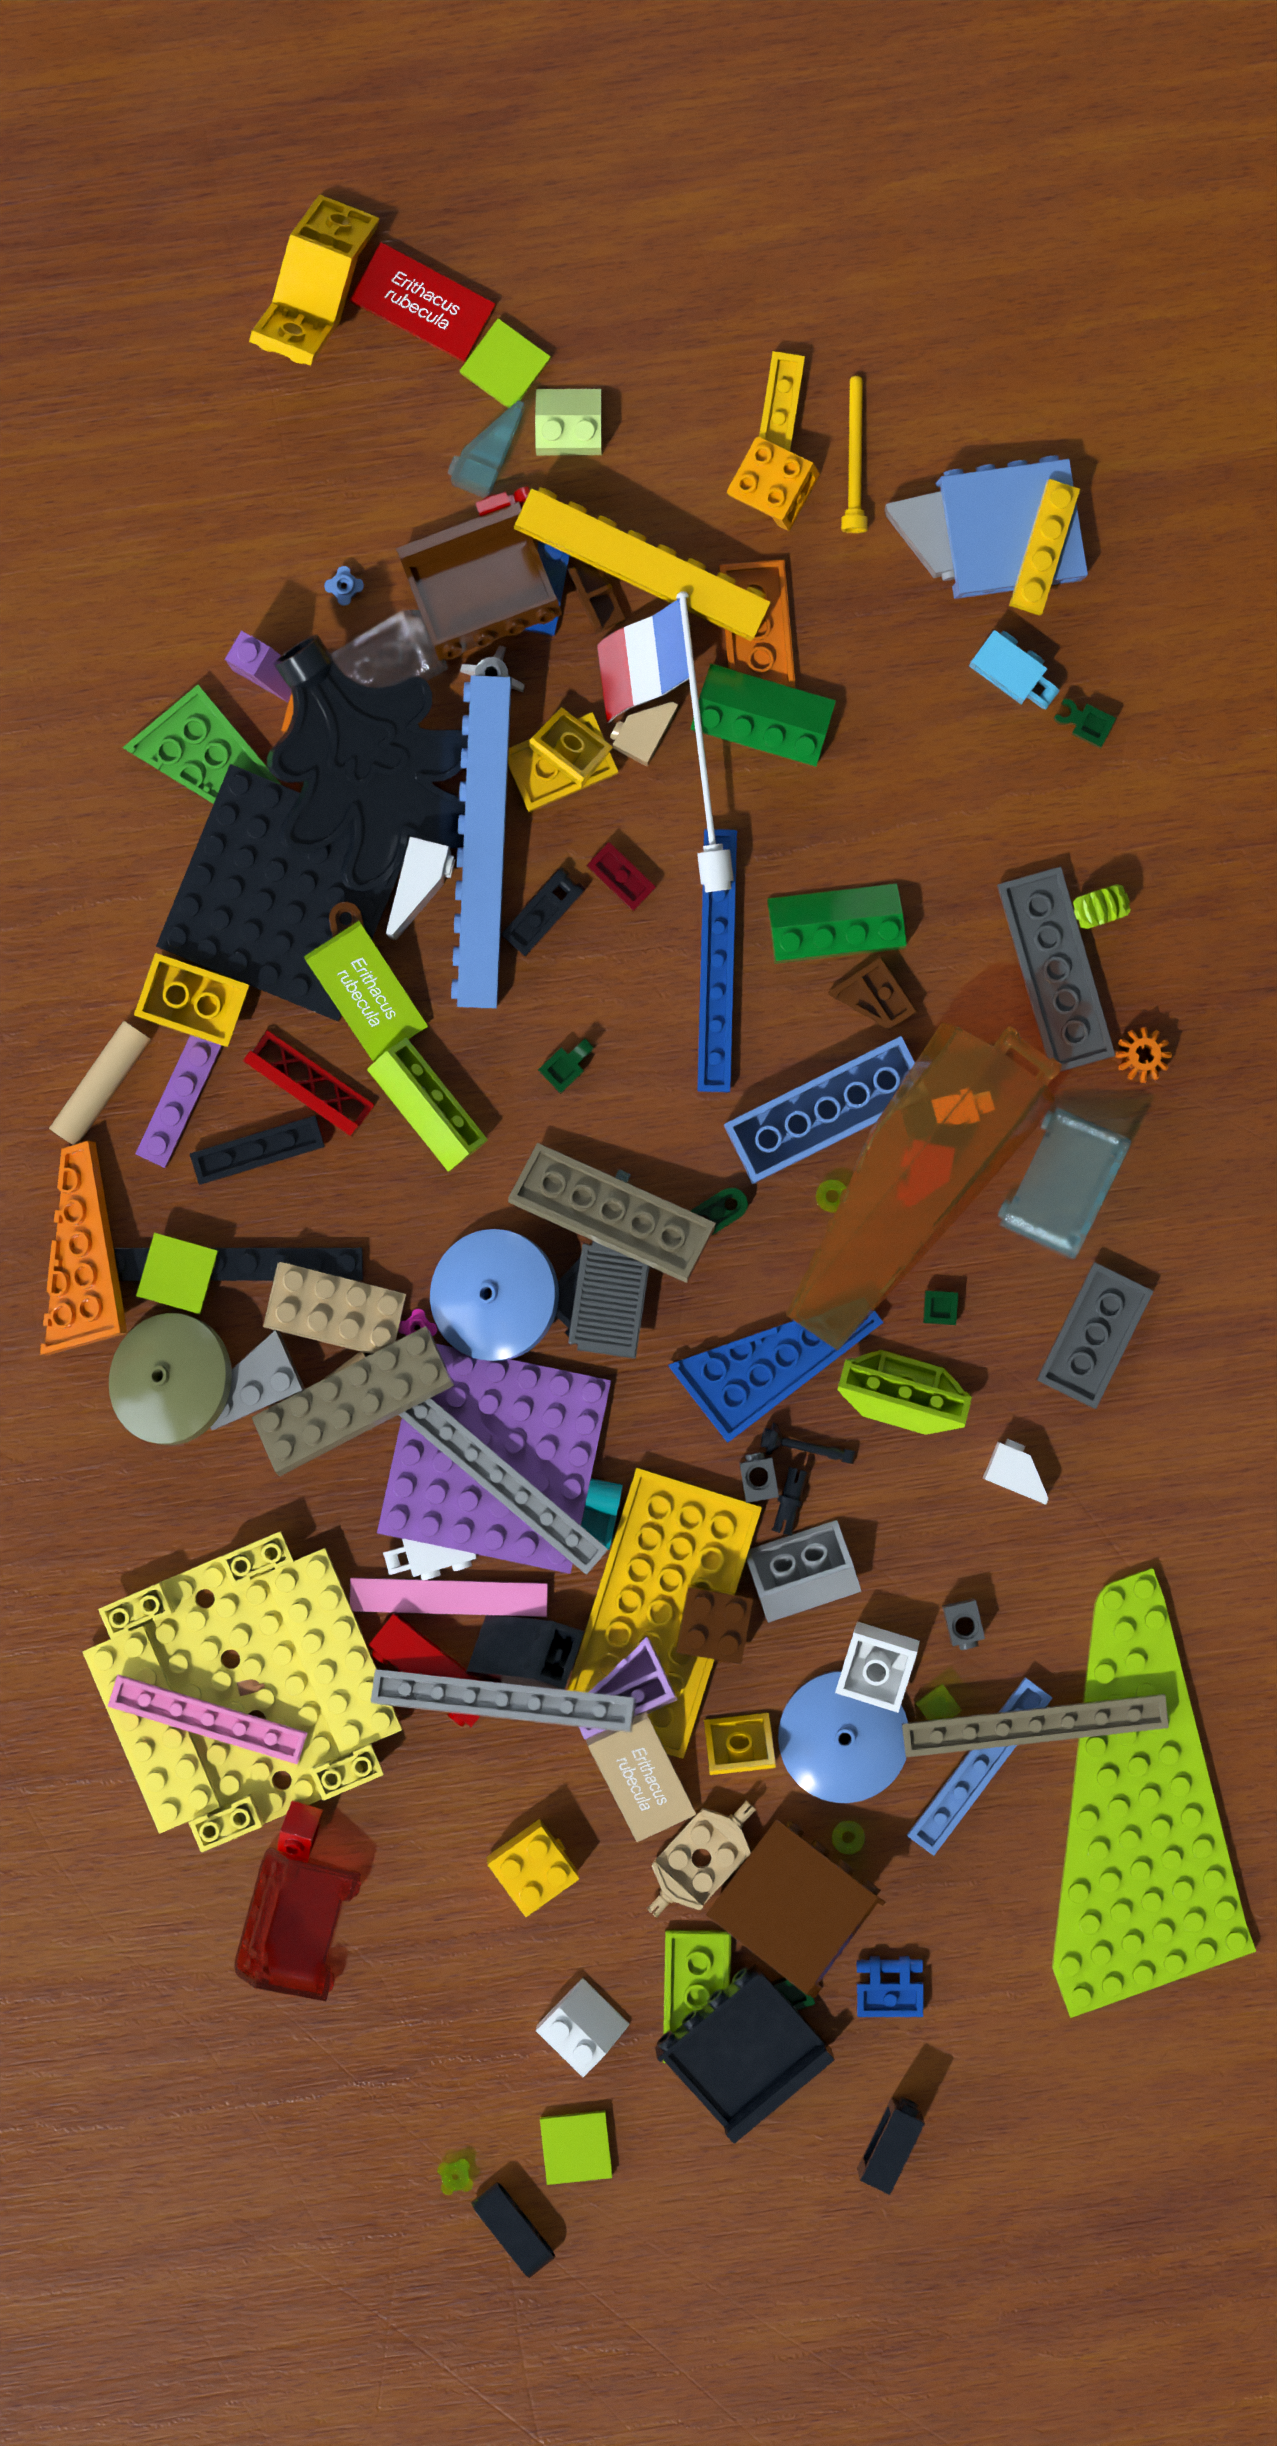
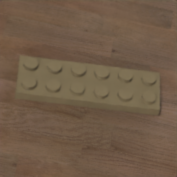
(612, 1212)
(352, 1401)

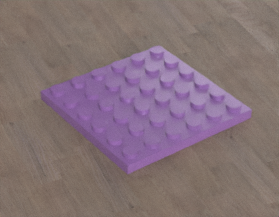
(530, 1417)

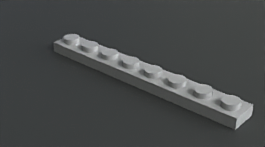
(505, 1484)
(503, 1700)

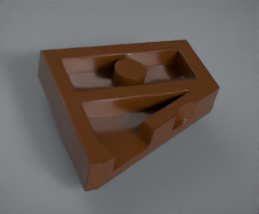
(875, 995)

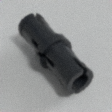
(790, 1501)

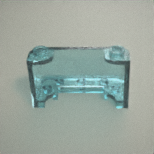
(1064, 1183)

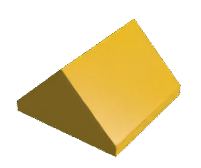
(570, 746)
(739, 1744)

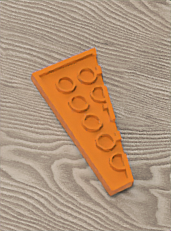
(82, 1264)

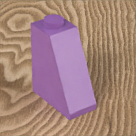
(255, 662)

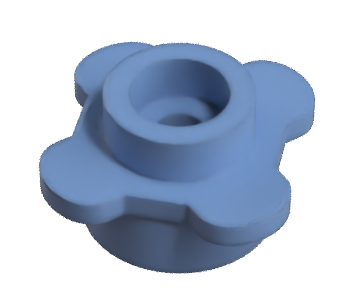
(353, 586)

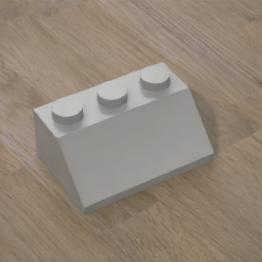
(802, 1571)

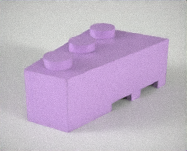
(637, 1677)

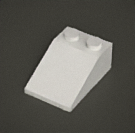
(420, 879)

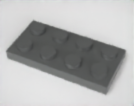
(1094, 1335)

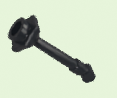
(773, 1439)

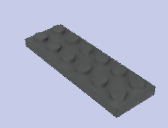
(1056, 969)

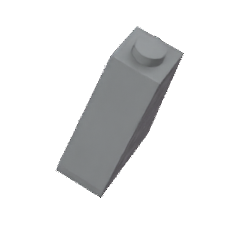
(924, 529)

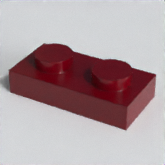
(621, 876)

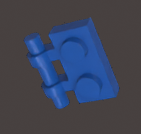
(890, 1998)

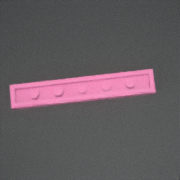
(448, 1597)
(207, 1719)

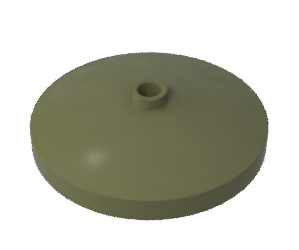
(170, 1379)

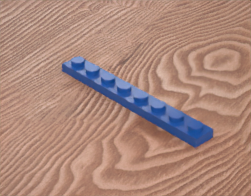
(717, 978)

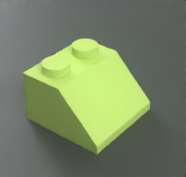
(568, 422)

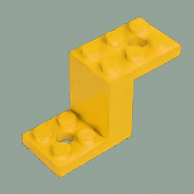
(314, 280)

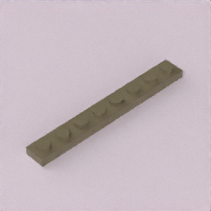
(1035, 1725)

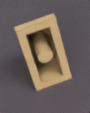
(643, 732)

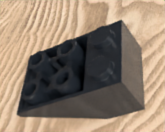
(525, 1652)

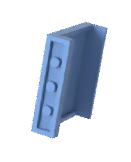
(992, 520)

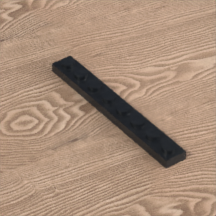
(256, 1263)

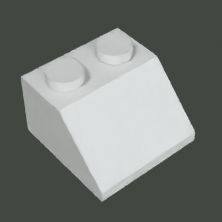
(877, 1666)
(582, 2027)

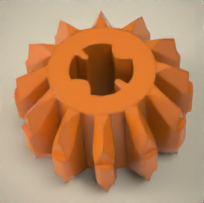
(1132, 1057)

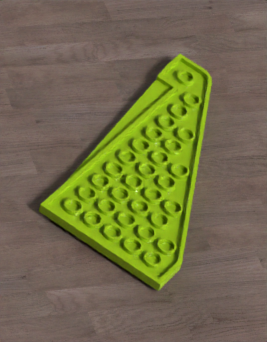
(1145, 1847)

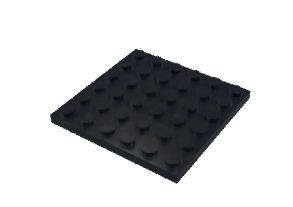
(261, 906)

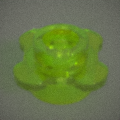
(449, 2184)

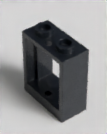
(891, 2144)

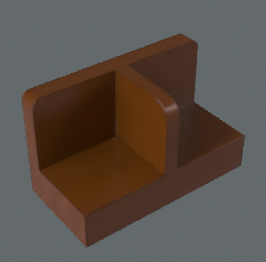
(596, 597)

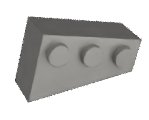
(260, 1380)

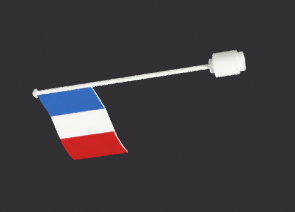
(646, 664)

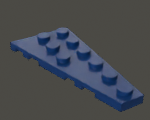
(758, 1372)

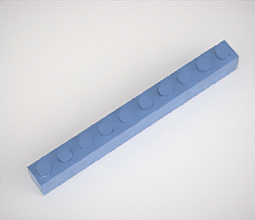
(483, 841)

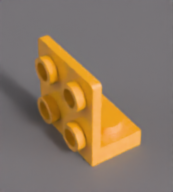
(774, 481)

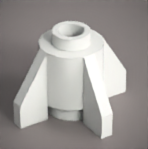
(489, 663)

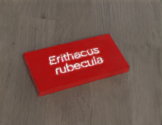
(422, 302)

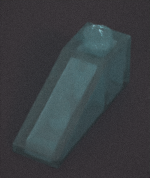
(484, 456)

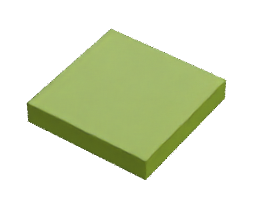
(505, 364)
(177, 1273)
(576, 2147)

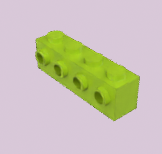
(427, 1104)

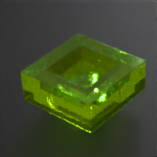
(938, 1704)

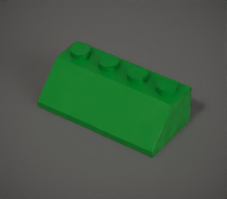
(764, 714)
(836, 923)

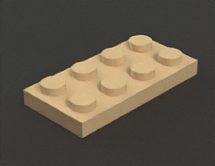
(333, 1309)

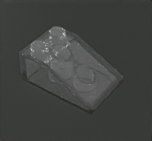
(391, 652)

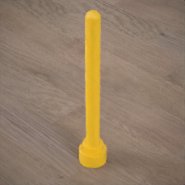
(854, 518)

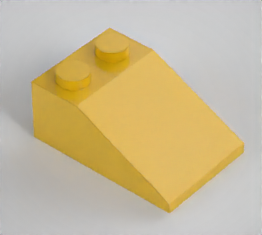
(191, 1000)

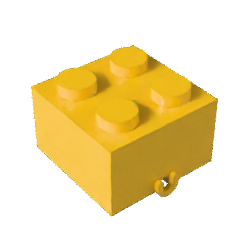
(533, 1867)

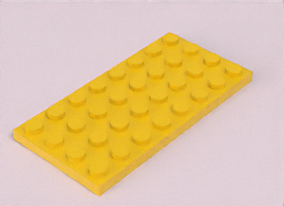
(664, 1541)

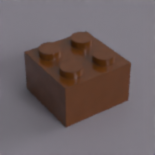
(714, 1624)

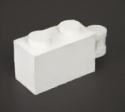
(427, 1559)

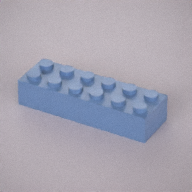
(819, 1111)

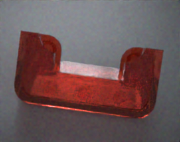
(293, 1924)

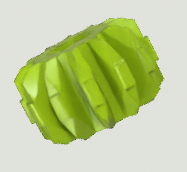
(1101, 906)

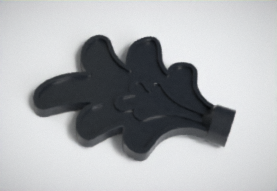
(363, 766)

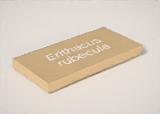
(641, 1778)

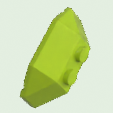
(904, 1392)

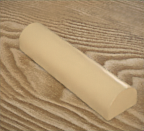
(100, 1083)

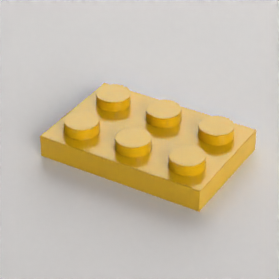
(542, 782)

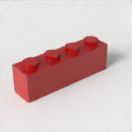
(416, 1654)

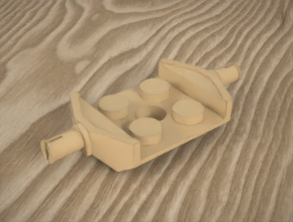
(691, 1884)

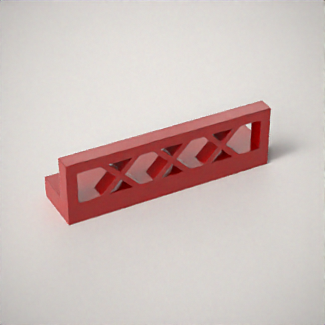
(302, 1094)

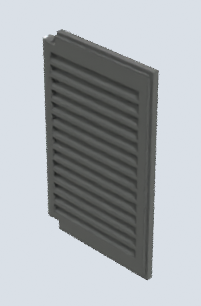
(608, 1302)

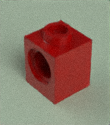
(299, 1830)

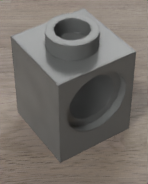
(762, 1492)
(956, 1610)

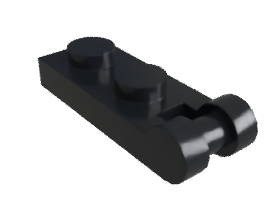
(542, 913)

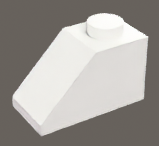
(1015, 1471)

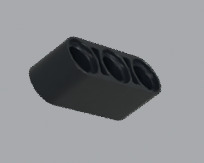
(513, 2229)

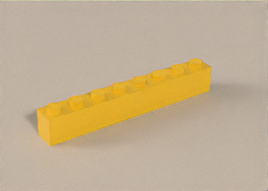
(641, 564)

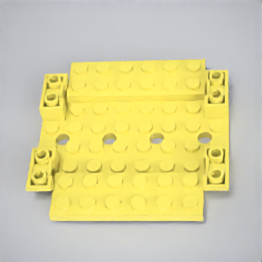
(292, 1636)

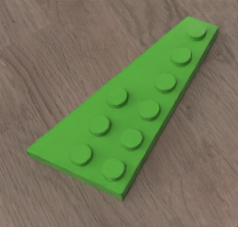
(196, 746)

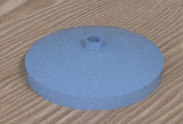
(521, 1299)
(820, 1761)

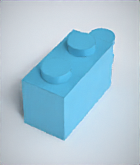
(1013, 669)

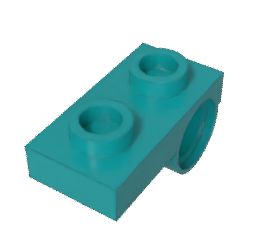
(601, 1510)

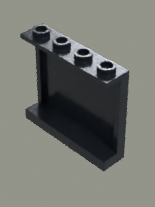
(744, 2052)

